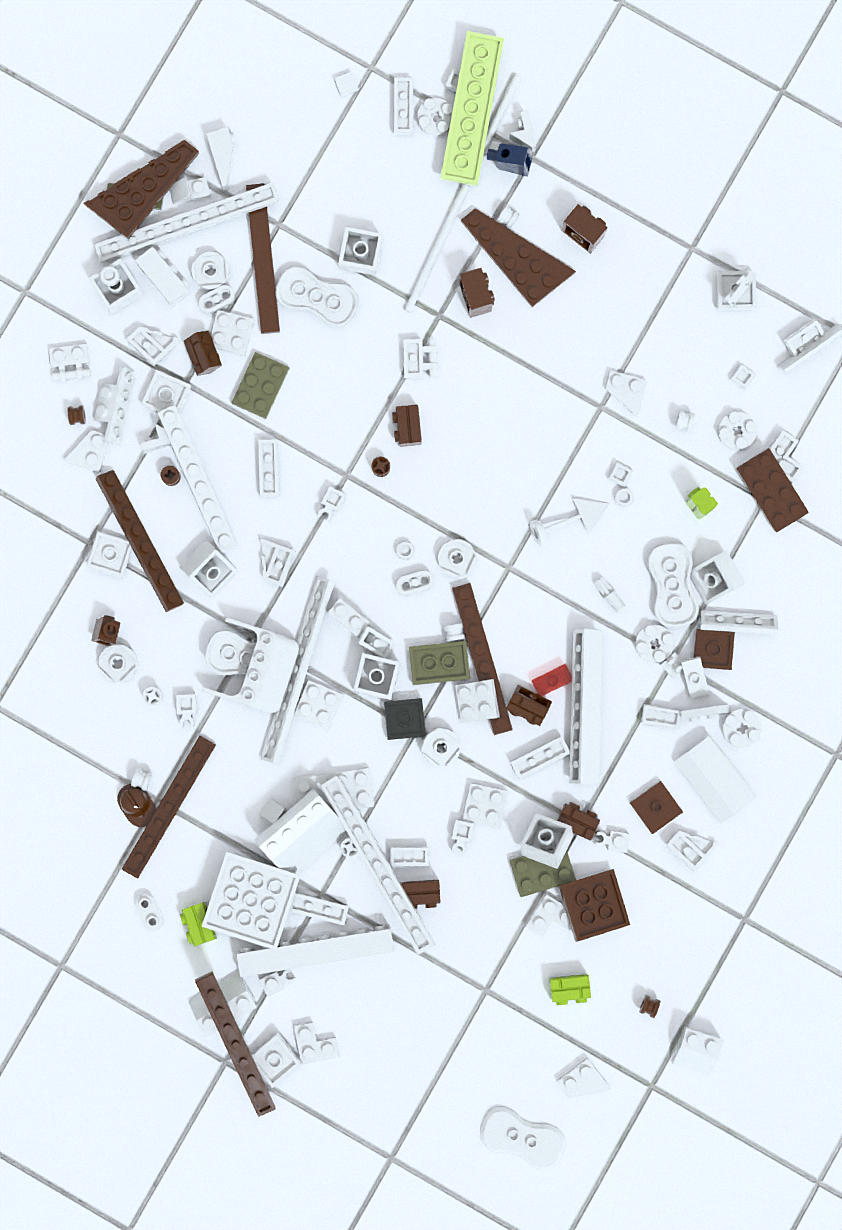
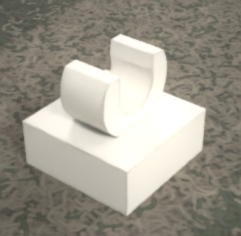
(673, 665)

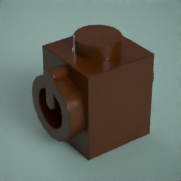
(106, 630)

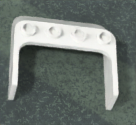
(267, 672)

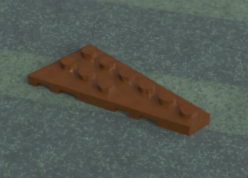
(138, 193)
(524, 264)

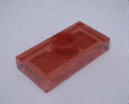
(552, 680)

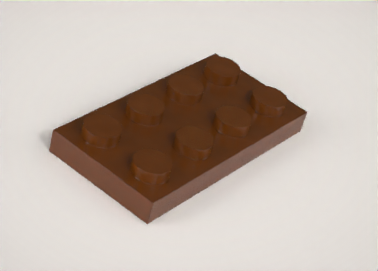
(772, 490)

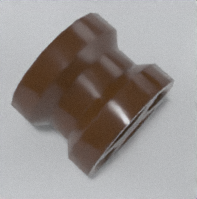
(76, 415)
(379, 463)
(171, 479)
(649, 1006)

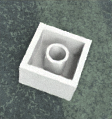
(360, 251)
(122, 293)
(376, 676)
(546, 840)

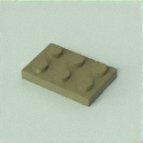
(260, 385)
(439, 663)
(536, 877)

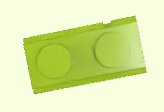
(701, 502)
(193, 918)
(570, 988)

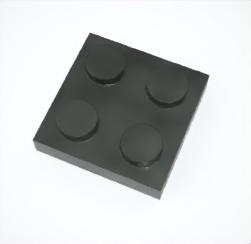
(404, 719)

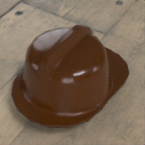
(136, 805)

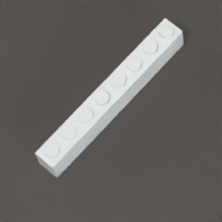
(586, 706)
(315, 952)

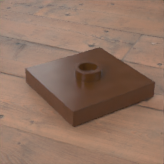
(714, 648)
(656, 807)

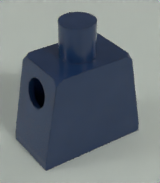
(511, 158)

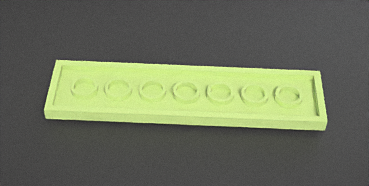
(472, 108)

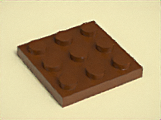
(594, 905)

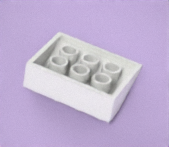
(301, 834)

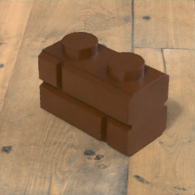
(202, 353)
(408, 425)
(528, 705)
(582, 823)
(423, 892)

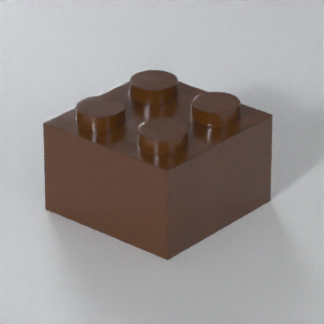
(584, 228)
(476, 292)

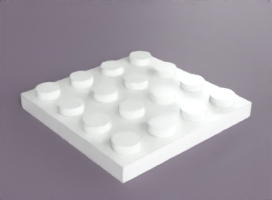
(251, 900)

